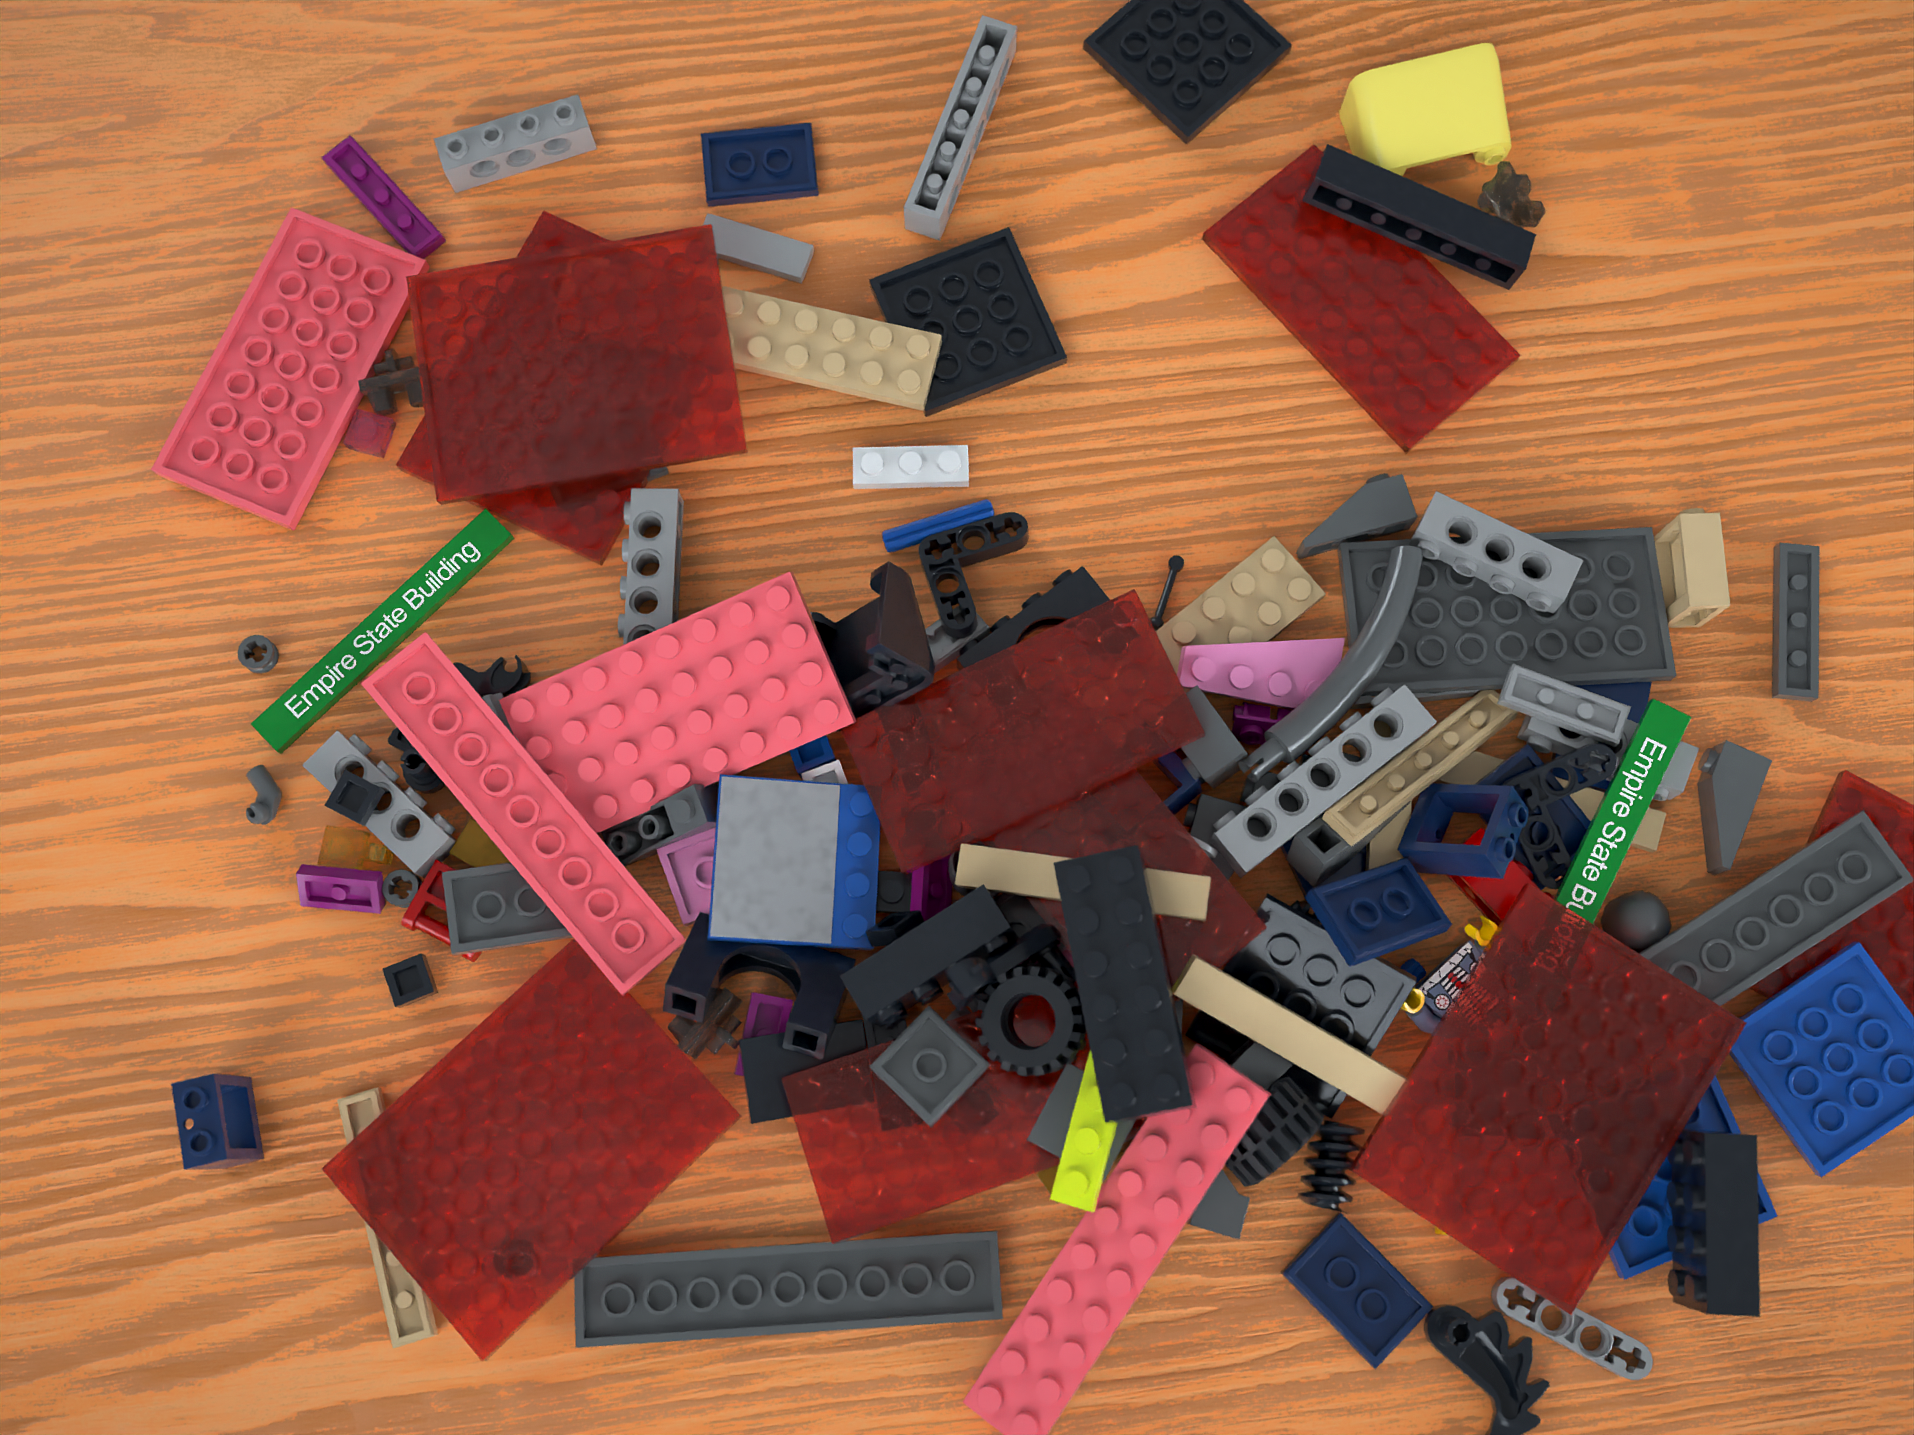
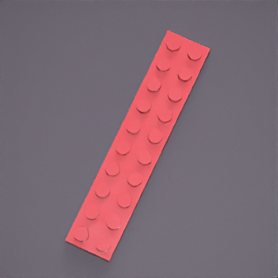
(524, 813)
(1115, 1251)

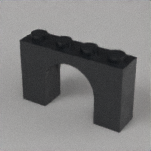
(1069, 597)
(807, 970)

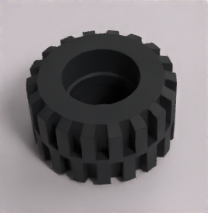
(999, 1028)
(1276, 1133)

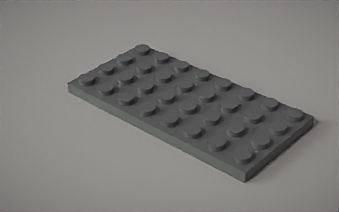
(1470, 635)

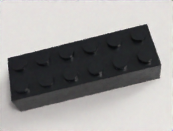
(1124, 985)

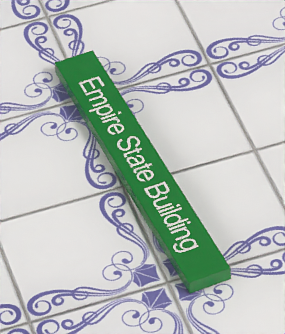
(382, 631)
(1622, 809)

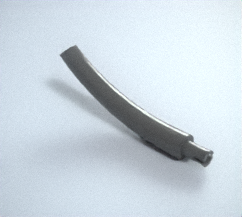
(1351, 677)

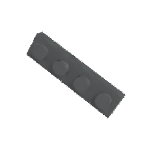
(1795, 622)

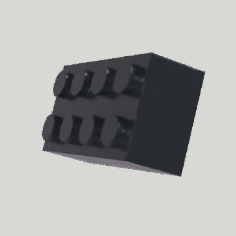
(917, 962)
(1714, 1223)

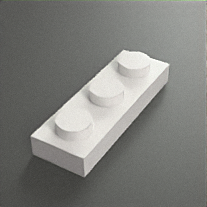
(910, 467)

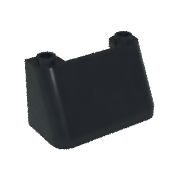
(881, 647)

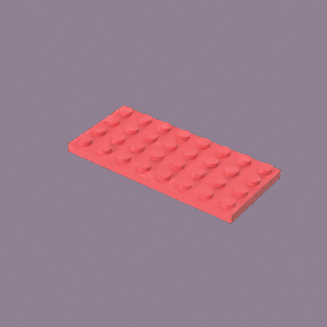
(290, 369)
(683, 704)

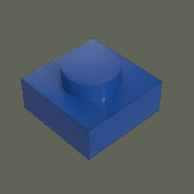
(812, 755)

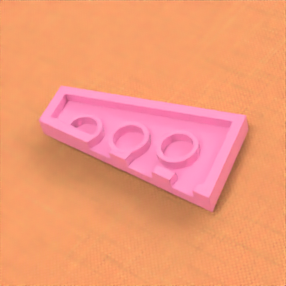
(1261, 671)

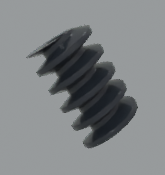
(1330, 1166)

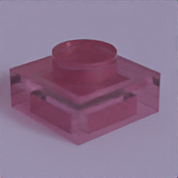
(369, 433)

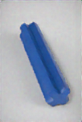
(915, 532)

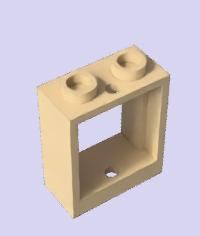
(1692, 568)

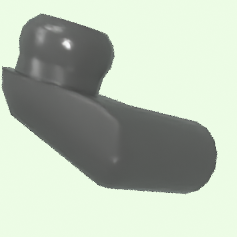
(267, 799)

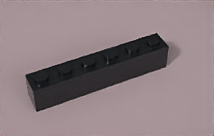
(1419, 217)

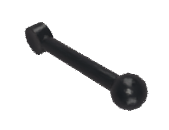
(1175, 565)

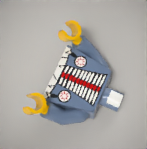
(1437, 990)

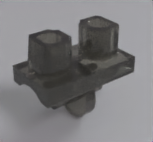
(1509, 199)
(382, 388)
(697, 1035)

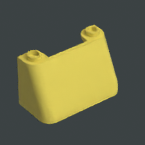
(1429, 110)

